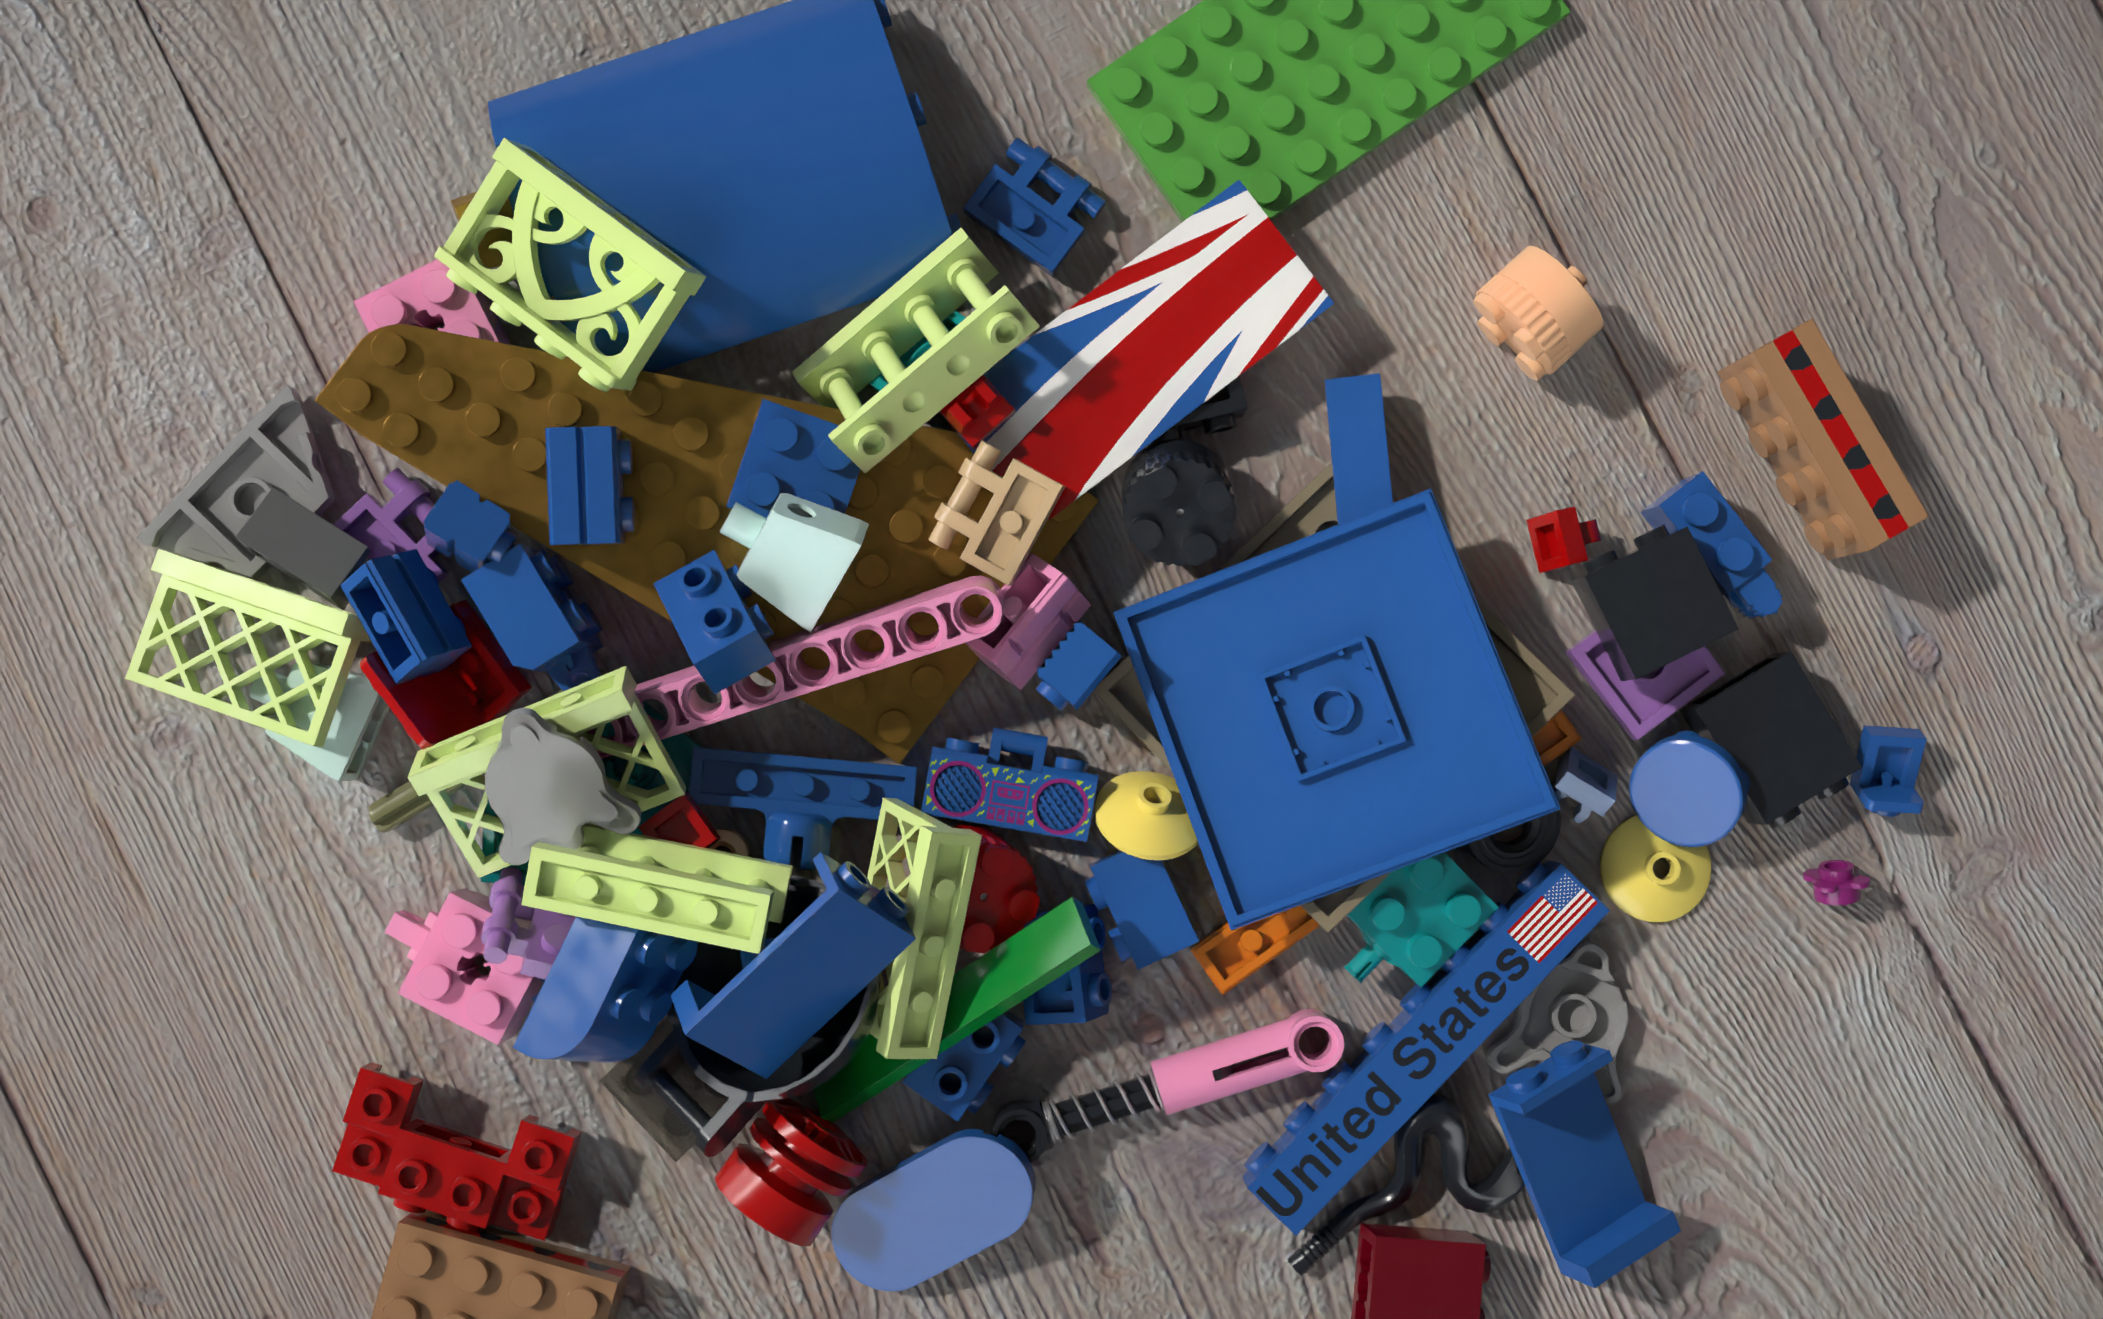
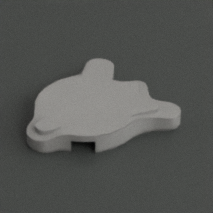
(550, 787)
(1569, 1005)

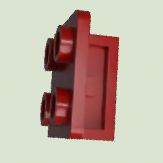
(460, 697)

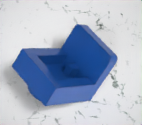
(1889, 770)

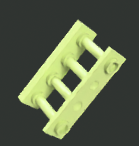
(895, 324)
(660, 887)

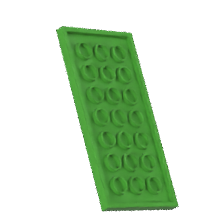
(1298, 87)

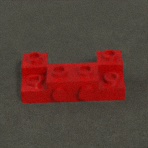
(449, 1170)

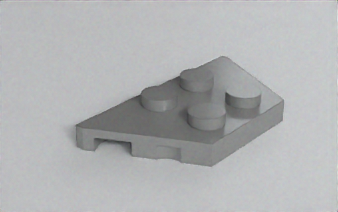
(269, 452)

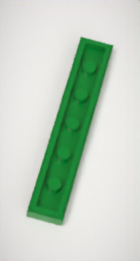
(976, 997)

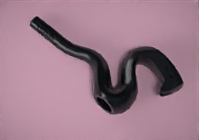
(1448, 1123)

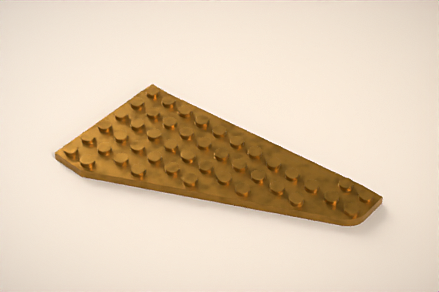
(481, 418)

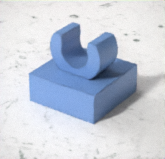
(1586, 783)

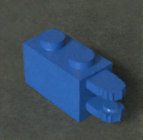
(1723, 541)

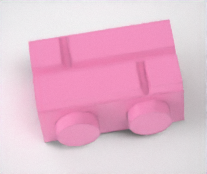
(1034, 619)

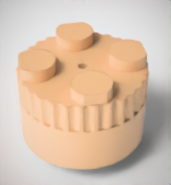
(1538, 311)

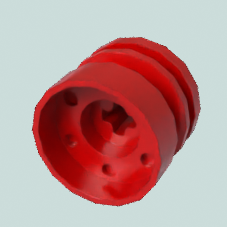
(784, 1179)

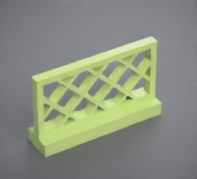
(248, 599)
(575, 712)
(937, 896)

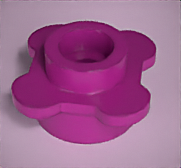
(1837, 882)

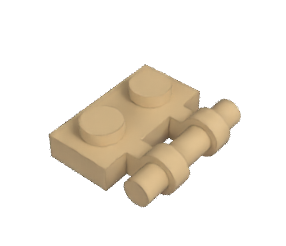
(1011, 520)

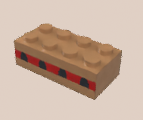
(1821, 443)
(492, 1275)

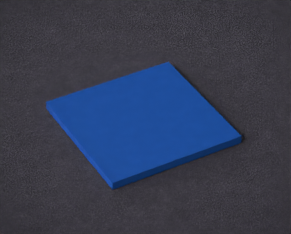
(1334, 710)

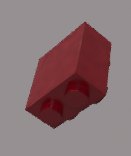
(1419, 1273)

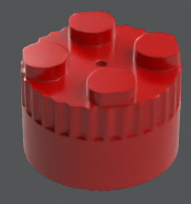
(1000, 895)

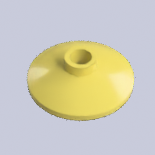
(1145, 816)
(1630, 880)

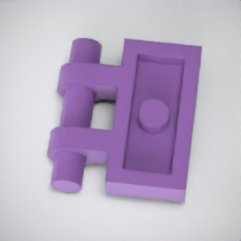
(380, 525)
(503, 936)

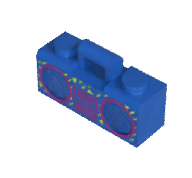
(982, 791)

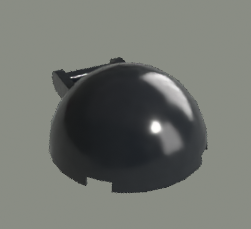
(805, 1070)

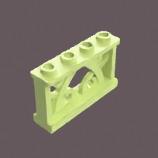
(644, 266)

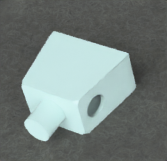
(795, 553)
(352, 728)

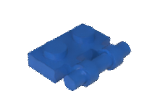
(1024, 218)

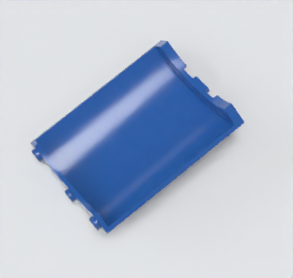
(756, 156)

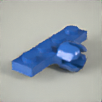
(797, 794)

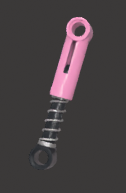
(1181, 1081)

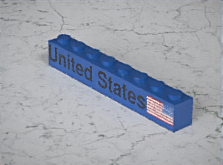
(1422, 1045)

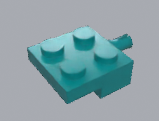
(1418, 919)

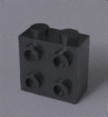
(1653, 602)

